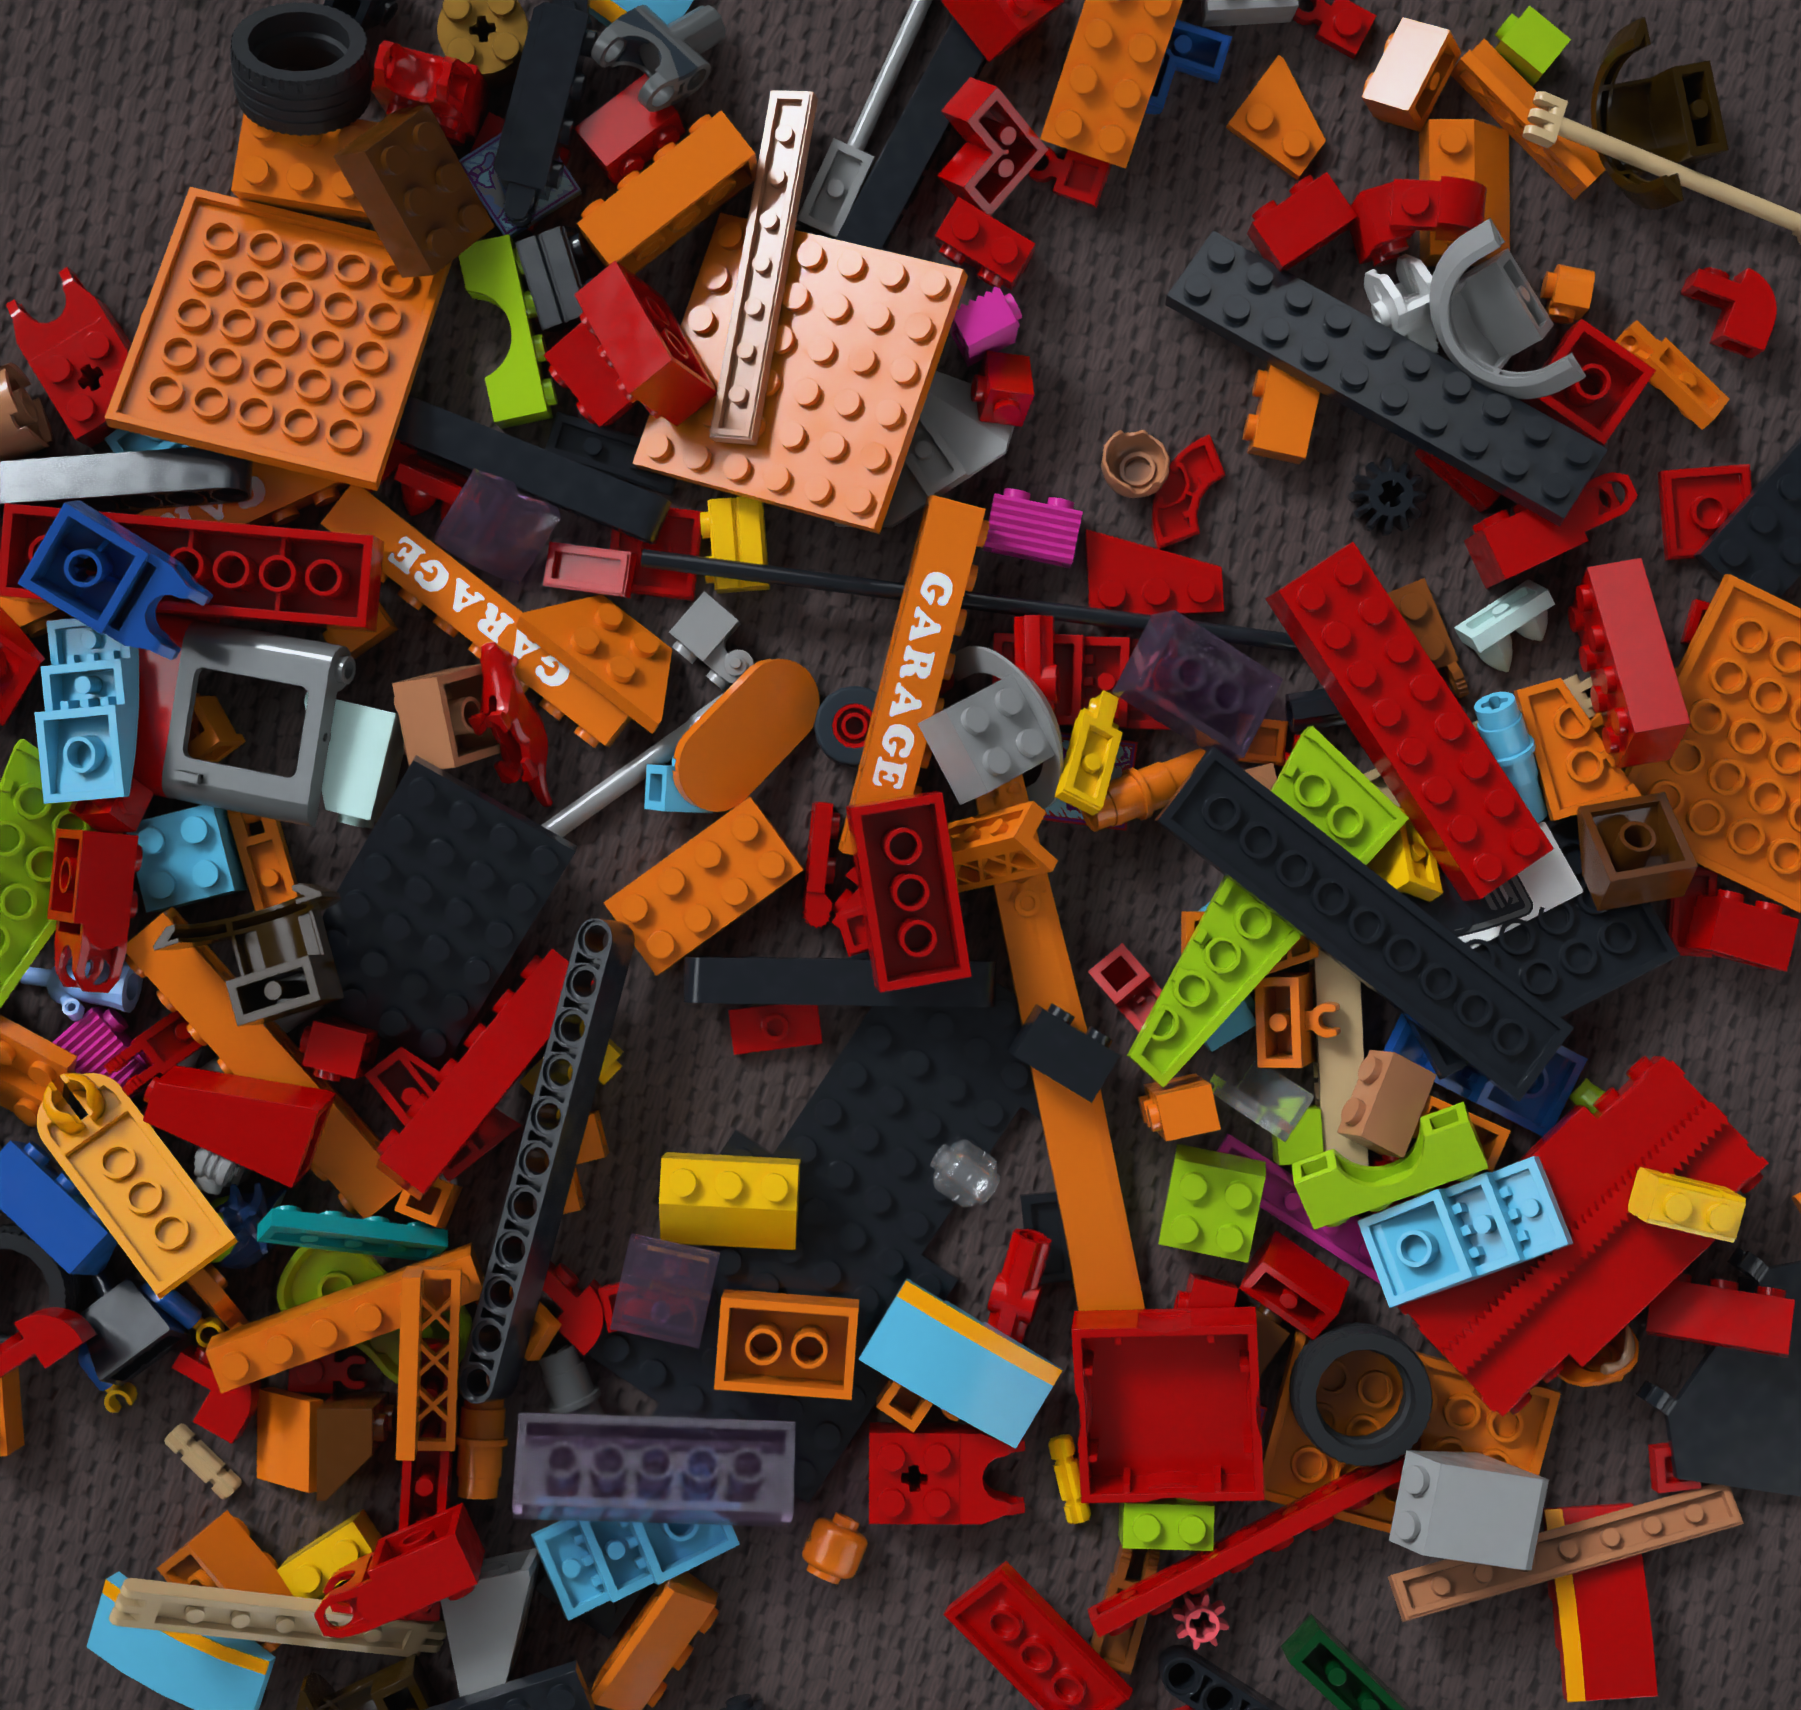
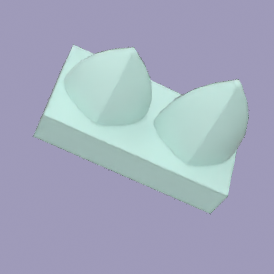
(1490, 628)

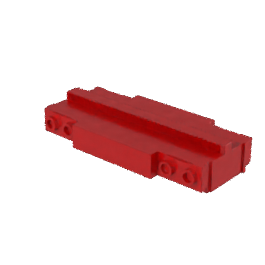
(1527, 1318)

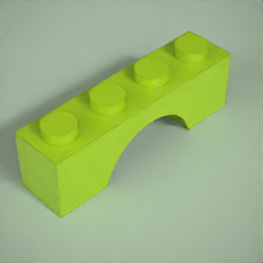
(518, 385)
(1338, 1189)

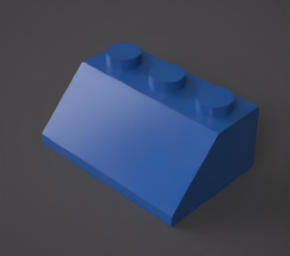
(52, 1210)

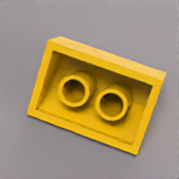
(729, 1200)

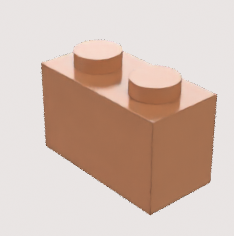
(1386, 1103)

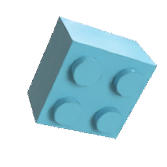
(187, 858)

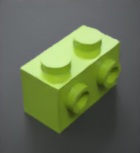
(1167, 1524)

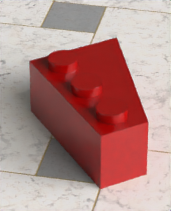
(405, 1077)

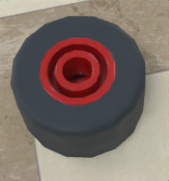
(837, 738)

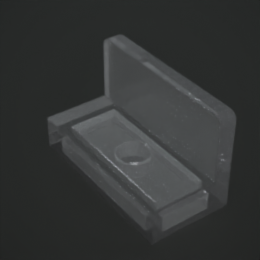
(1265, 1099)

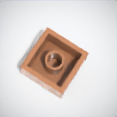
(436, 715)

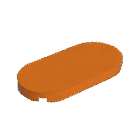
(745, 734)

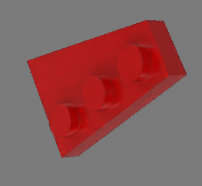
(1148, 579)

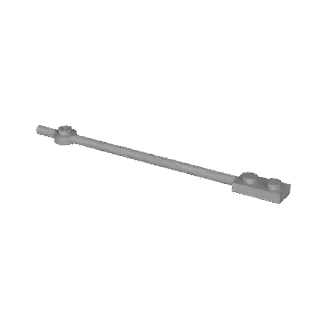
(845, 164)

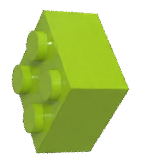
(1212, 1203)

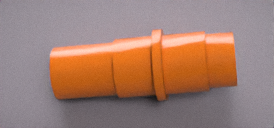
(1142, 791)
(480, 1448)

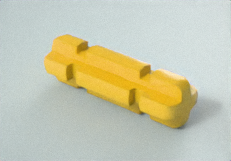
(1068, 1478)

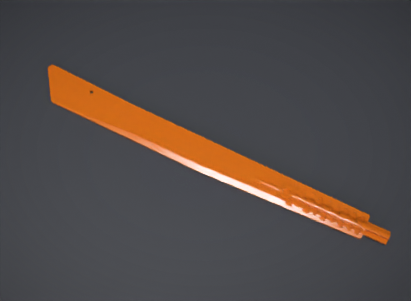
(1072, 1126)

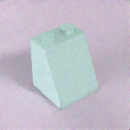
(361, 762)

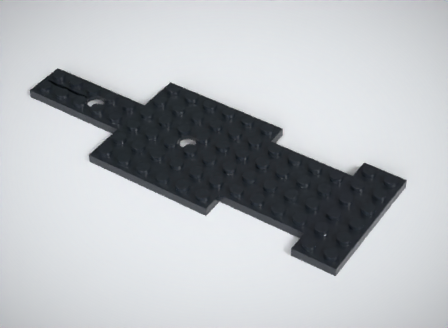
(862, 1220)

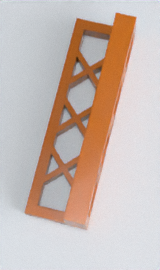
(1509, 101)
(998, 837)
(410, 1361)

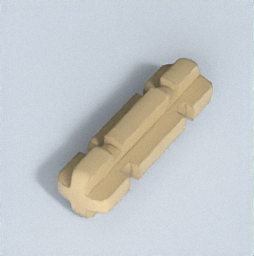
(203, 1461)

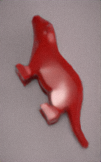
(512, 722)

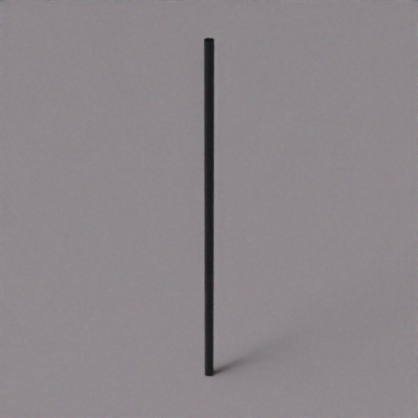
(971, 600)

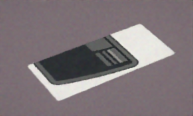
(1541, 884)

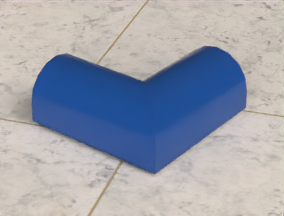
(1191, 52)

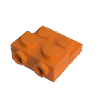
(27, 1068)

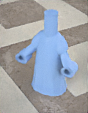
(122, 996)

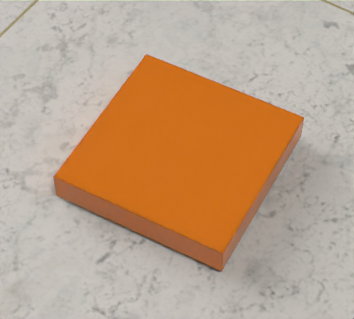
(287, 1438)

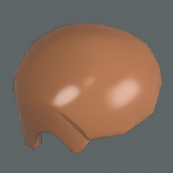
(1144, 474)

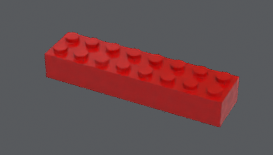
(248, 568)
(1409, 723)

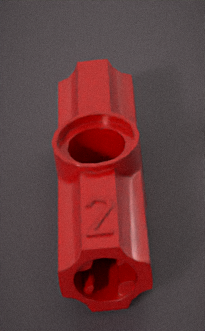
(1036, 653)
(1018, 1286)

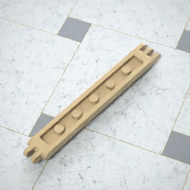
(260, 1618)

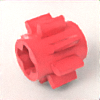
(1192, 1610)

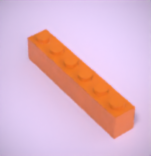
(331, 1322)

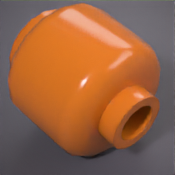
(834, 1548)

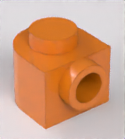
(1567, 293)

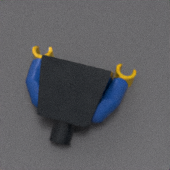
(134, 1333)

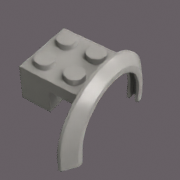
(1492, 316)
(996, 732)

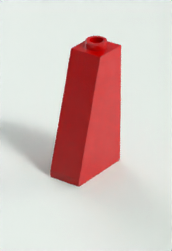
(242, 1118)

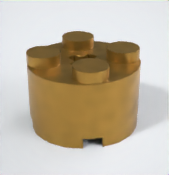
(464, 24)

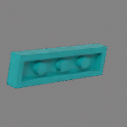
(362, 1236)

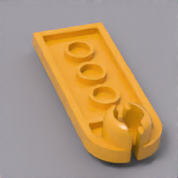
(132, 1181)

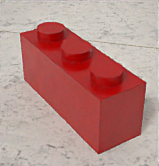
(1723, 1316)

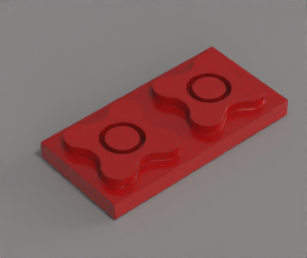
(1035, 1645)

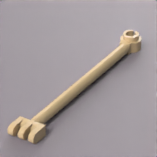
(1555, 124)

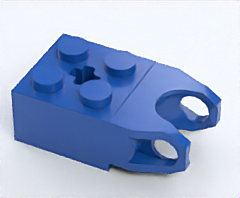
(127, 583)

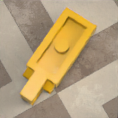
(1090, 755)

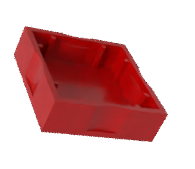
(1168, 1404)

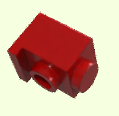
(115, 814)

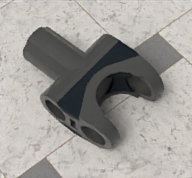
(662, 51)

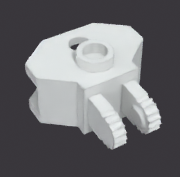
(1406, 304)

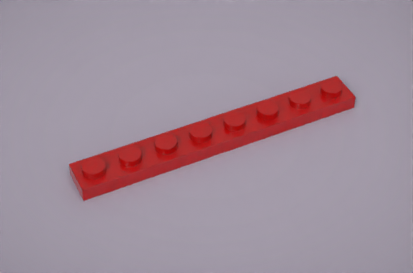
(1237, 1549)

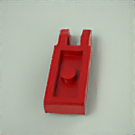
(819, 867)
(160, 1047)

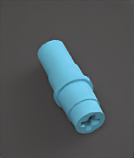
(1507, 738)

